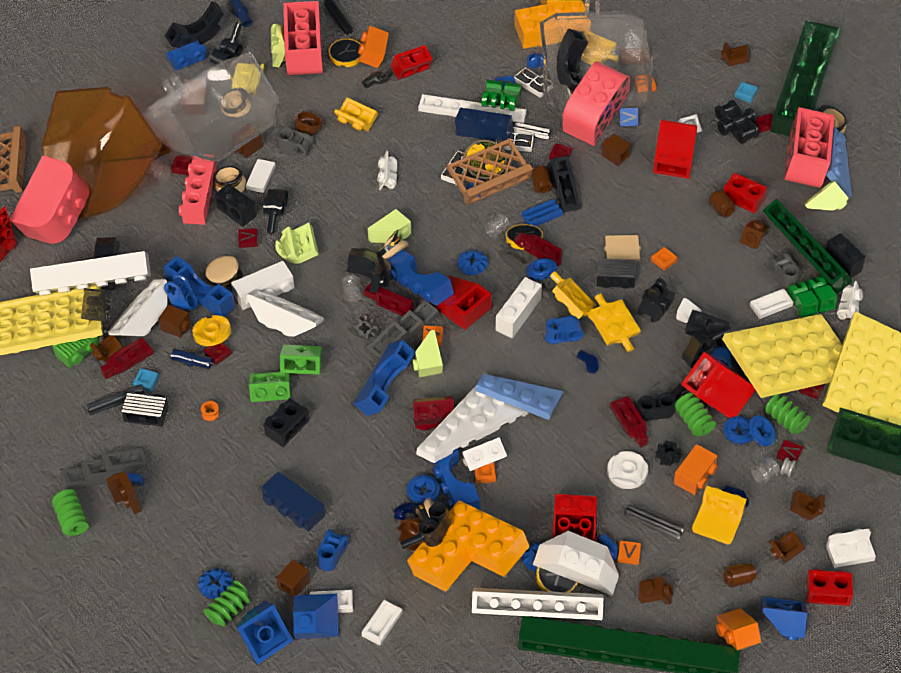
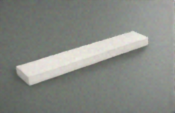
(450, 107)

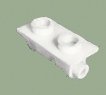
(386, 166)
(851, 297)
(484, 454)

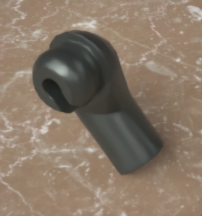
(375, 78)

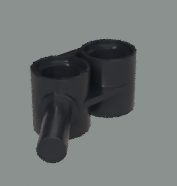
(228, 48)
(274, 206)
(701, 343)
(656, 407)
(432, 529)

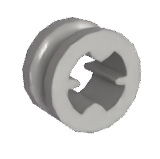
(788, 467)

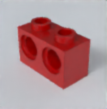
(411, 62)
(745, 192)
(829, 592)

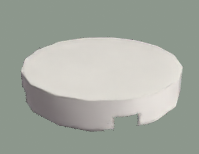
(627, 470)

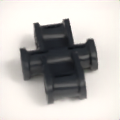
(737, 122)

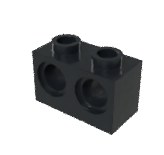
(235, 205)
(708, 323)
(288, 419)

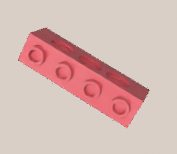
(198, 192)

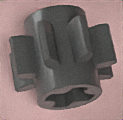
(363, 328)

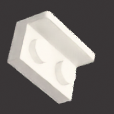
(850, 548)

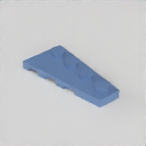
(838, 167)
(526, 396)

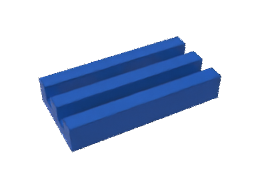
(540, 211)

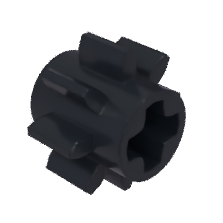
(668, 453)

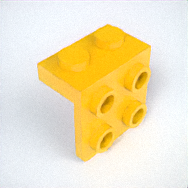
(719, 515)

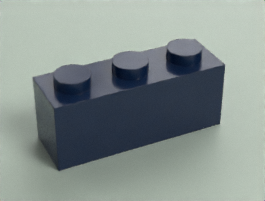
(483, 124)
(293, 501)

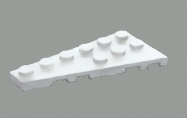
(470, 420)

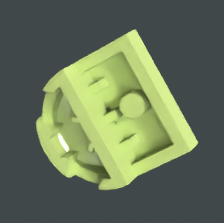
(277, 45)
(297, 244)

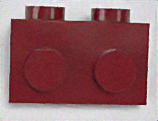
(431, 411)

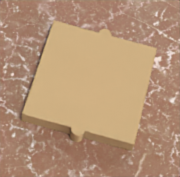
(622, 247)

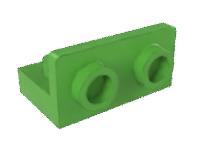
(269, 386)

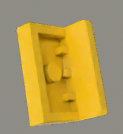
(356, 114)

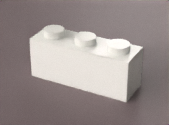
(273, 280)
(518, 307)

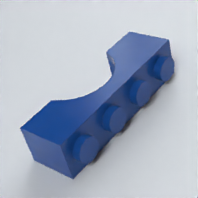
(432, 287)
(215, 299)
(392, 362)
(451, 486)

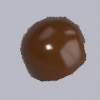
(308, 123)
(409, 527)

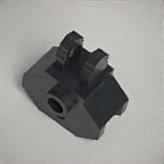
(656, 300)

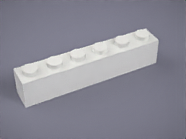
(90, 272)
(537, 603)

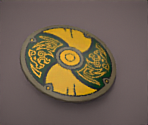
(481, 145)

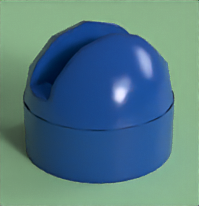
(533, 60)

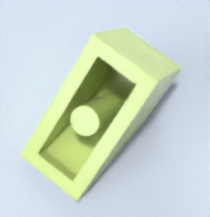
(828, 198)
(387, 226)
(428, 357)

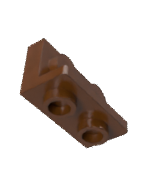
(123, 491)

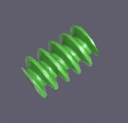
(694, 415)
(787, 415)
(70, 513)
(227, 604)

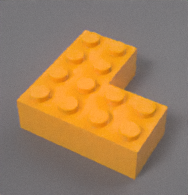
(528, 19)
(470, 538)

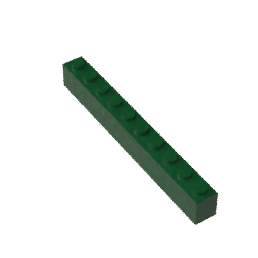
(625, 647)

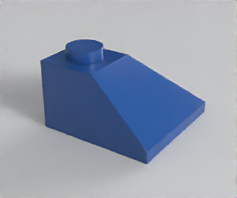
(786, 615)
(315, 616)
(263, 631)

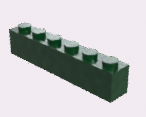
(807, 245)

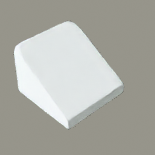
(693, 120)
(685, 310)

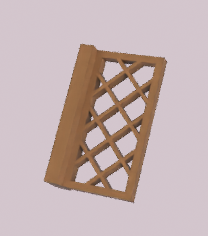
(15, 160)
(499, 182)

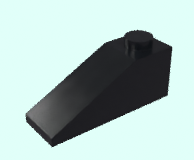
(564, 183)

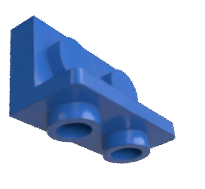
(187, 55)

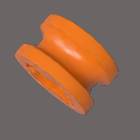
(208, 406)

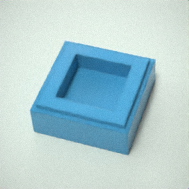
(746, 92)
(146, 379)

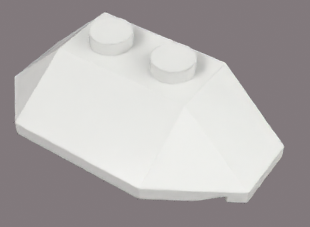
(142, 312)
(282, 314)
(579, 561)

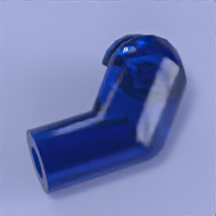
(590, 360)
(732, 490)
(402, 509)

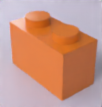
(373, 46)
(696, 469)
(738, 629)

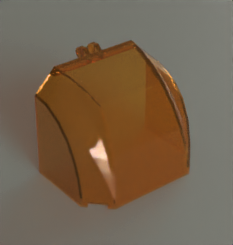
(103, 142)

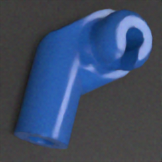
(612, 546)

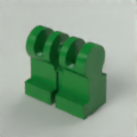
(495, 94)
(812, 296)

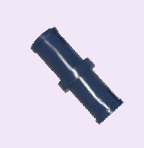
(241, 12)
(191, 359)

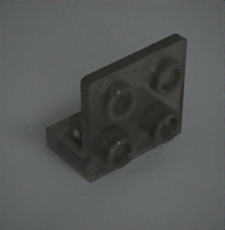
(95, 306)

